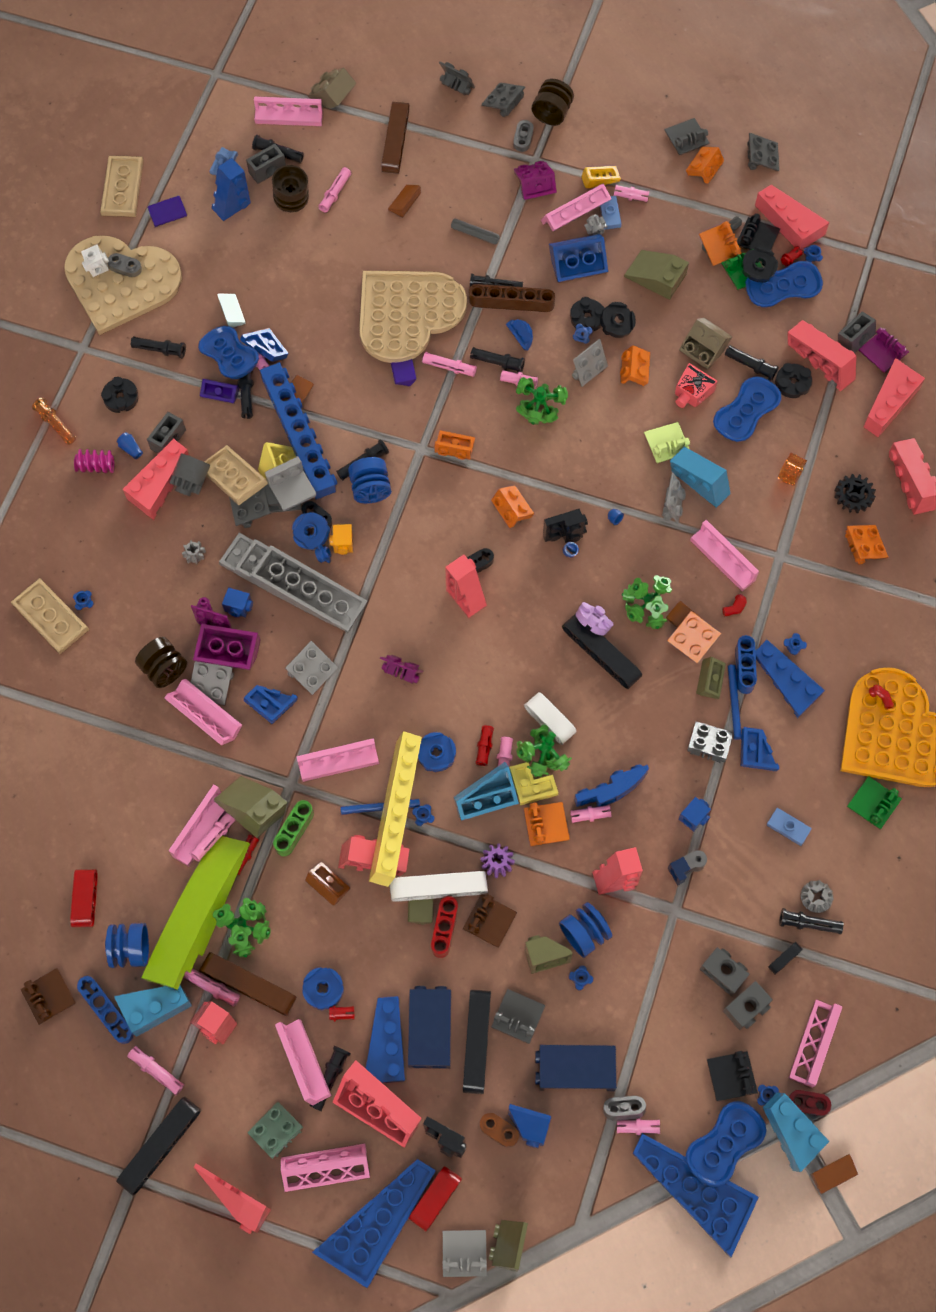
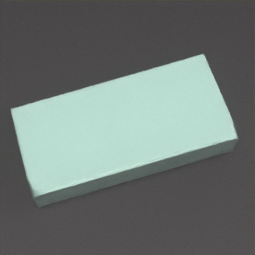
(231, 310)

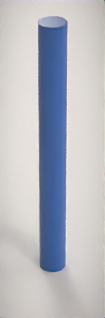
(734, 702)
(372, 807)

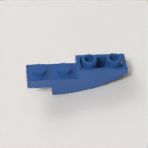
(619, 785)

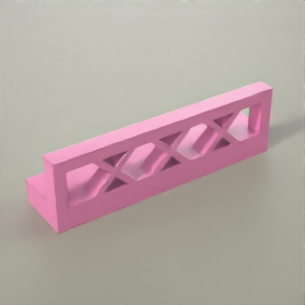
(288, 113)
(577, 207)
(724, 556)
(204, 711)
(337, 760)
(197, 827)
(823, 1045)
(303, 1062)
(323, 1163)

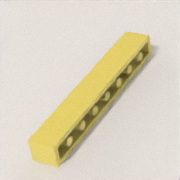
(395, 809)

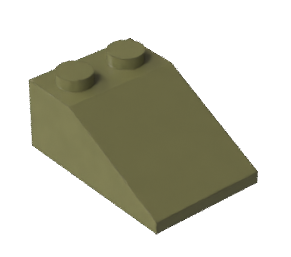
(658, 272)
(252, 805)
(509, 1244)

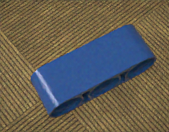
(743, 672)

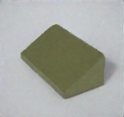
(711, 678)
(420, 911)

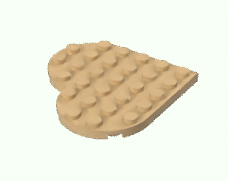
(117, 298)
(404, 311)

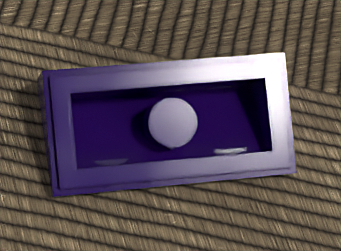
(167, 211)
(403, 372)
(219, 390)

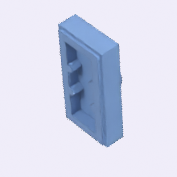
(611, 213)
(789, 826)

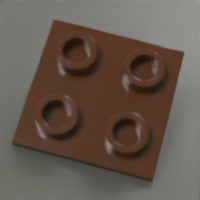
(489, 920)
(47, 996)

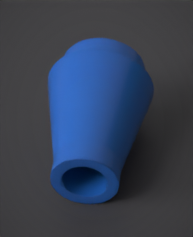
(129, 445)

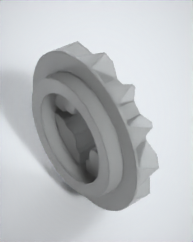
(818, 905)

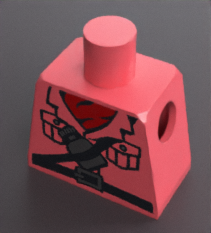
(694, 387)

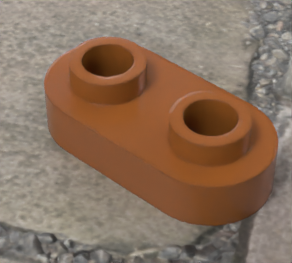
(499, 1129)

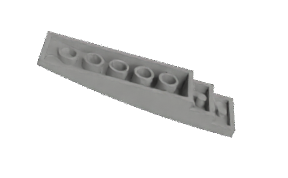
(293, 582)

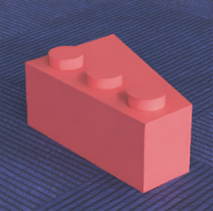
(464, 585)
(360, 853)
(620, 873)
(214, 1022)

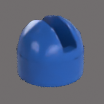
(615, 516)
(572, 547)

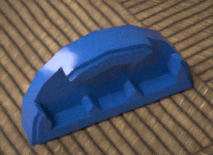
(522, 332)

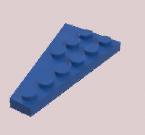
(718, 1210)
(369, 1235)

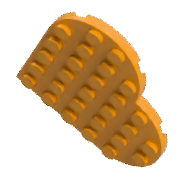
(895, 741)

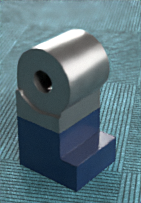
(691, 862)

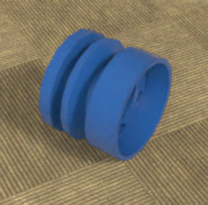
(369, 480)
(588, 927)
(124, 945)

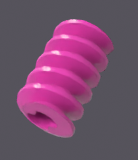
(94, 461)

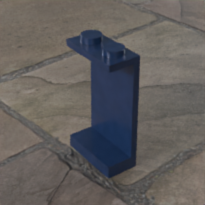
(429, 1028)
(576, 1067)

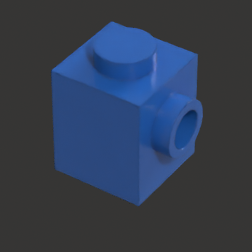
(237, 603)
(695, 814)

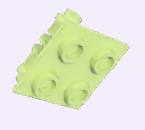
(666, 441)

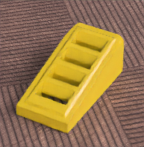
(590, 180)

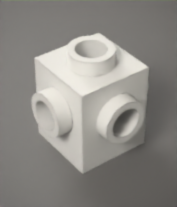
(95, 260)

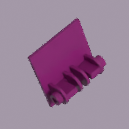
(883, 350)
(205, 615)
(411, 668)

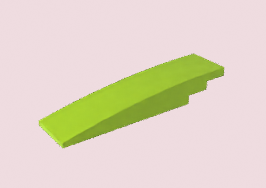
(192, 918)

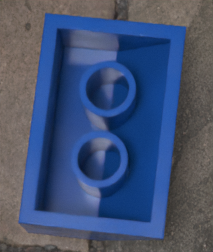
(579, 257)

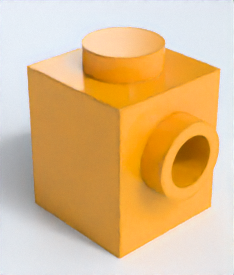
(342, 539)

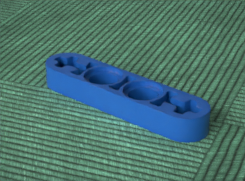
(103, 1011)

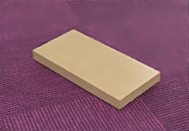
(122, 186)
(234, 475)
(49, 616)

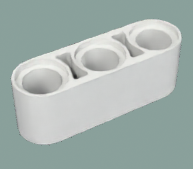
(546, 713)

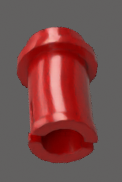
(789, 258)
(338, 1013)

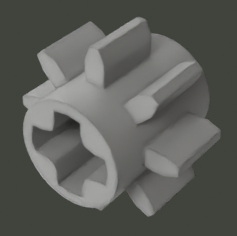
(595, 225)
(193, 557)

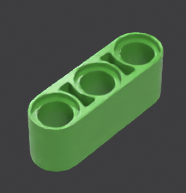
(294, 818)

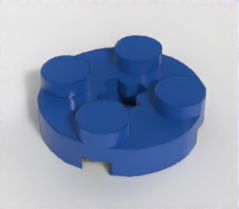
(300, 531)
(441, 742)
(334, 990)

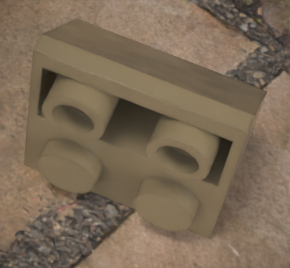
(332, 87)
(705, 342)

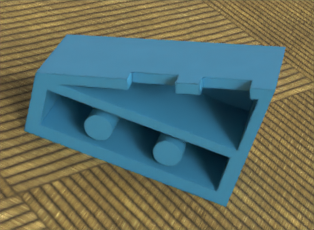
(701, 475)
(487, 794)
(151, 1007)
(796, 1133)

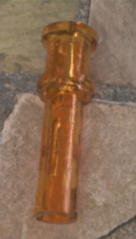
(49, 415)

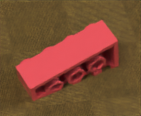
(795, 220)
(824, 353)
(896, 392)
(914, 476)
(152, 483)
(376, 1105)

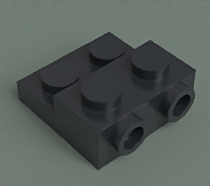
(566, 525)
(450, 1141)

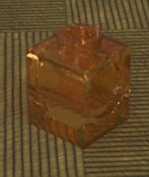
(792, 469)

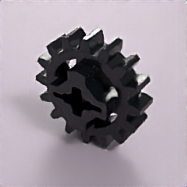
(854, 493)

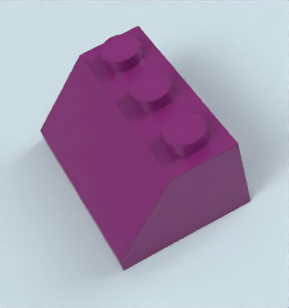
(227, 647)

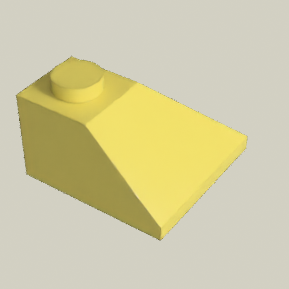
(273, 456)

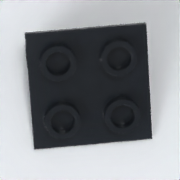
(757, 234)
(732, 1076)

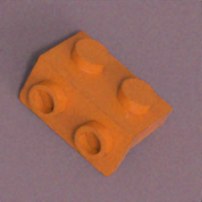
(706, 163)
(635, 365)
(454, 445)
(511, 505)

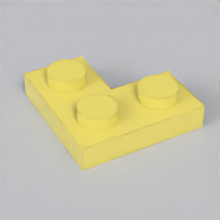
(531, 790)

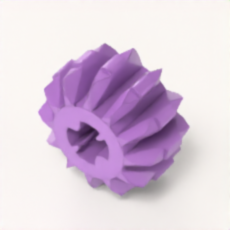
(500, 854)

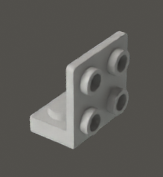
(290, 484)

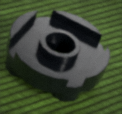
(755, 273)
(584, 306)
(610, 326)
(795, 371)
(116, 386)

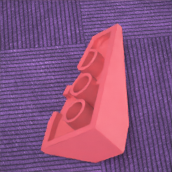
(241, 1206)

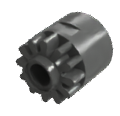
(189, 475)

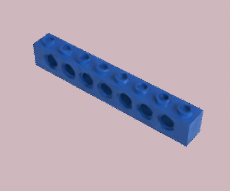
(276, 374)

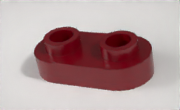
(809, 1102)

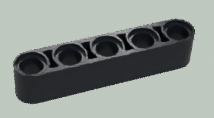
(603, 652)
(476, 1042)
(158, 1146)

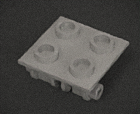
(589, 363)
(673, 501)
(311, 667)
(212, 680)
(464, 1253)

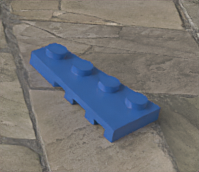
(793, 683)
(386, 1049)

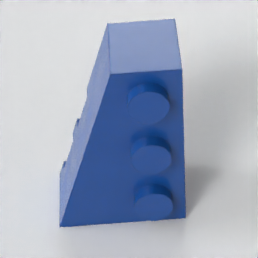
(231, 190)

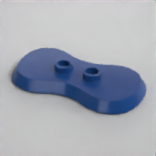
(797, 280)
(232, 356)
(740, 417)
(717, 1153)

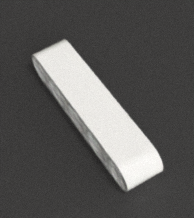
(438, 886)

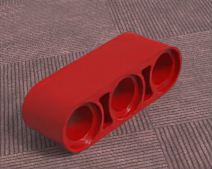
(84, 898)
(444, 936)
(435, 1198)

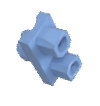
(221, 157)

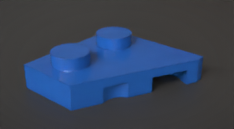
(265, 344)
(269, 703)
(756, 751)

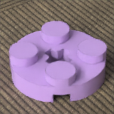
(595, 618)

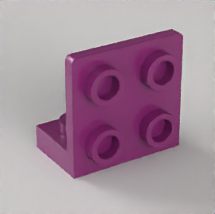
(536, 180)

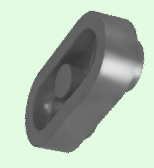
(522, 136)
(123, 265)
(624, 1108)

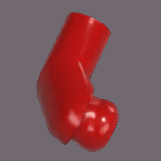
(737, 607)
(885, 696)

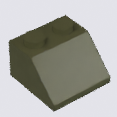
(545, 954)

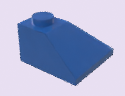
(530, 1125)

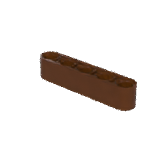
(395, 137)
(504, 294)
(248, 983)

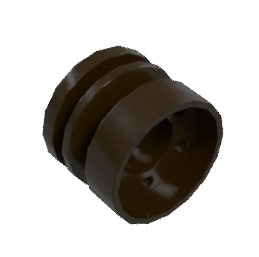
(552, 102)
(290, 188)
(161, 662)

